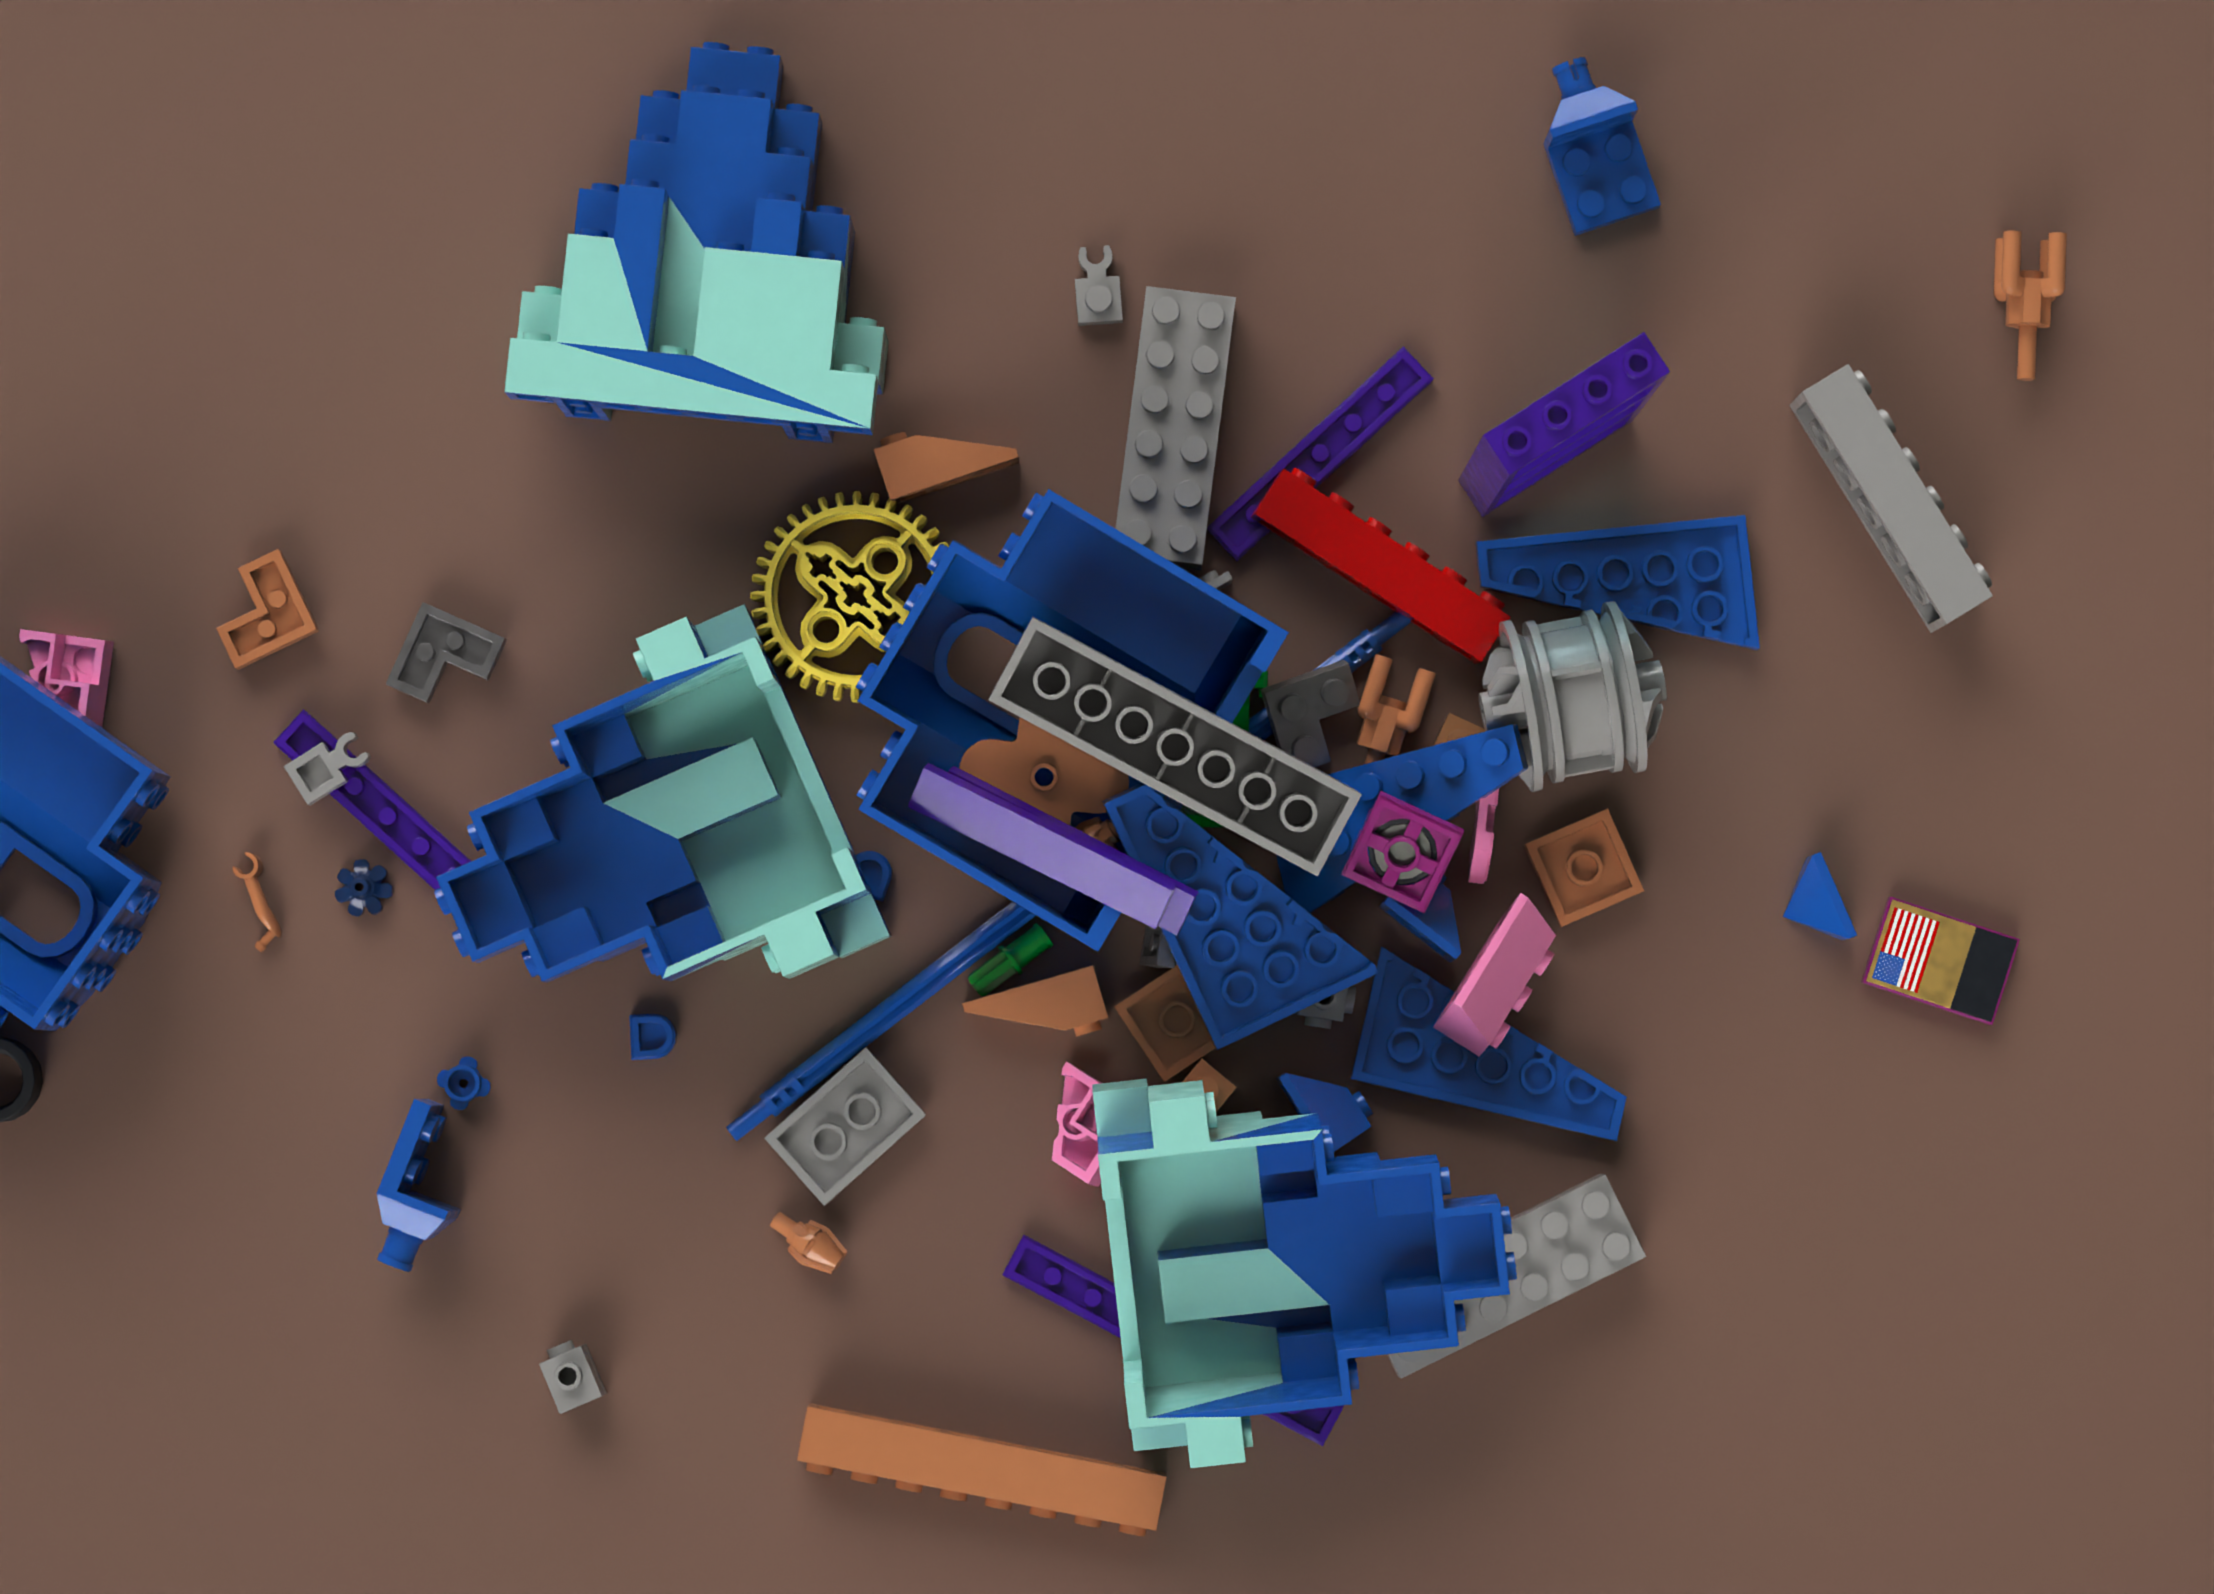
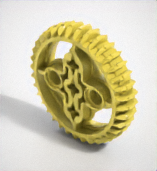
(793, 544)

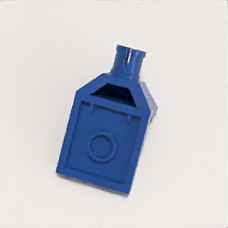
(1597, 152)
(407, 1212)

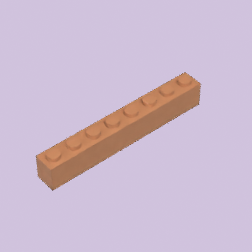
(982, 1468)

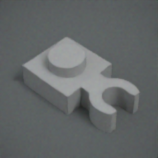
(1098, 296)
(320, 771)

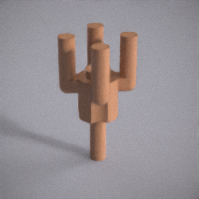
(2029, 291)
(1387, 718)

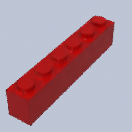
(1380, 565)

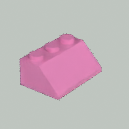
(1498, 978)

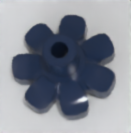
(372, 890)

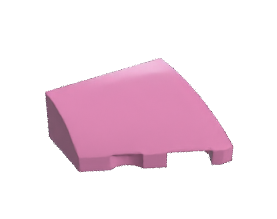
(72, 669)
(1077, 1137)

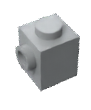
(571, 1376)

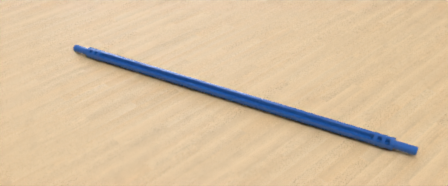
(975, 945)

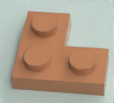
(279, 617)

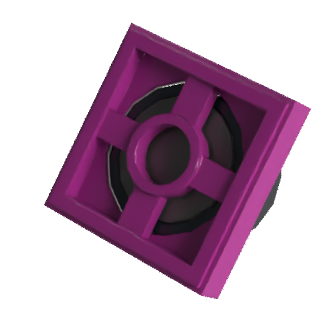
(1402, 849)

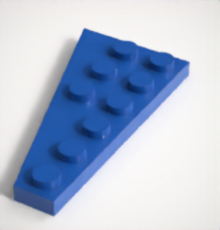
(1661, 575)
(1434, 779)
(1515, 1080)

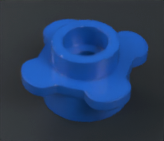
(451, 1080)

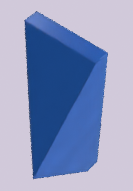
(1817, 901)

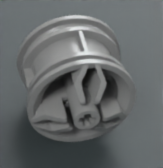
(1575, 694)

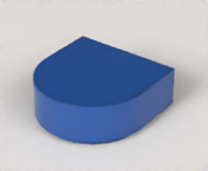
(877, 872)
(651, 1036)

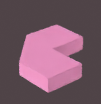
(1482, 839)

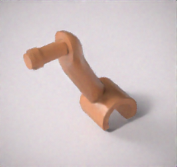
(259, 902)

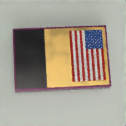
(1940, 960)

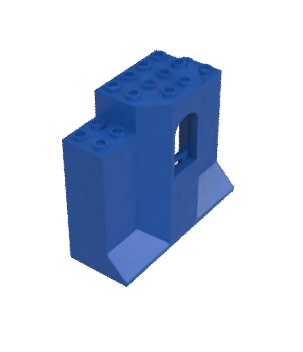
(1089, 586)
(69, 807)

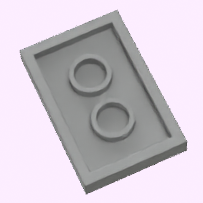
(845, 1126)

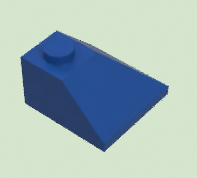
(1435, 926)
(1334, 1104)

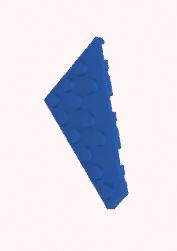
(1245, 942)

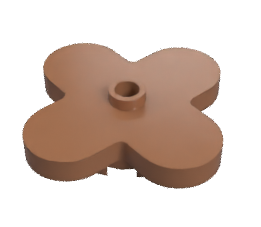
(1078, 778)

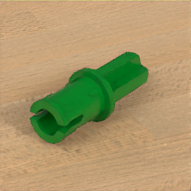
(1009, 960)

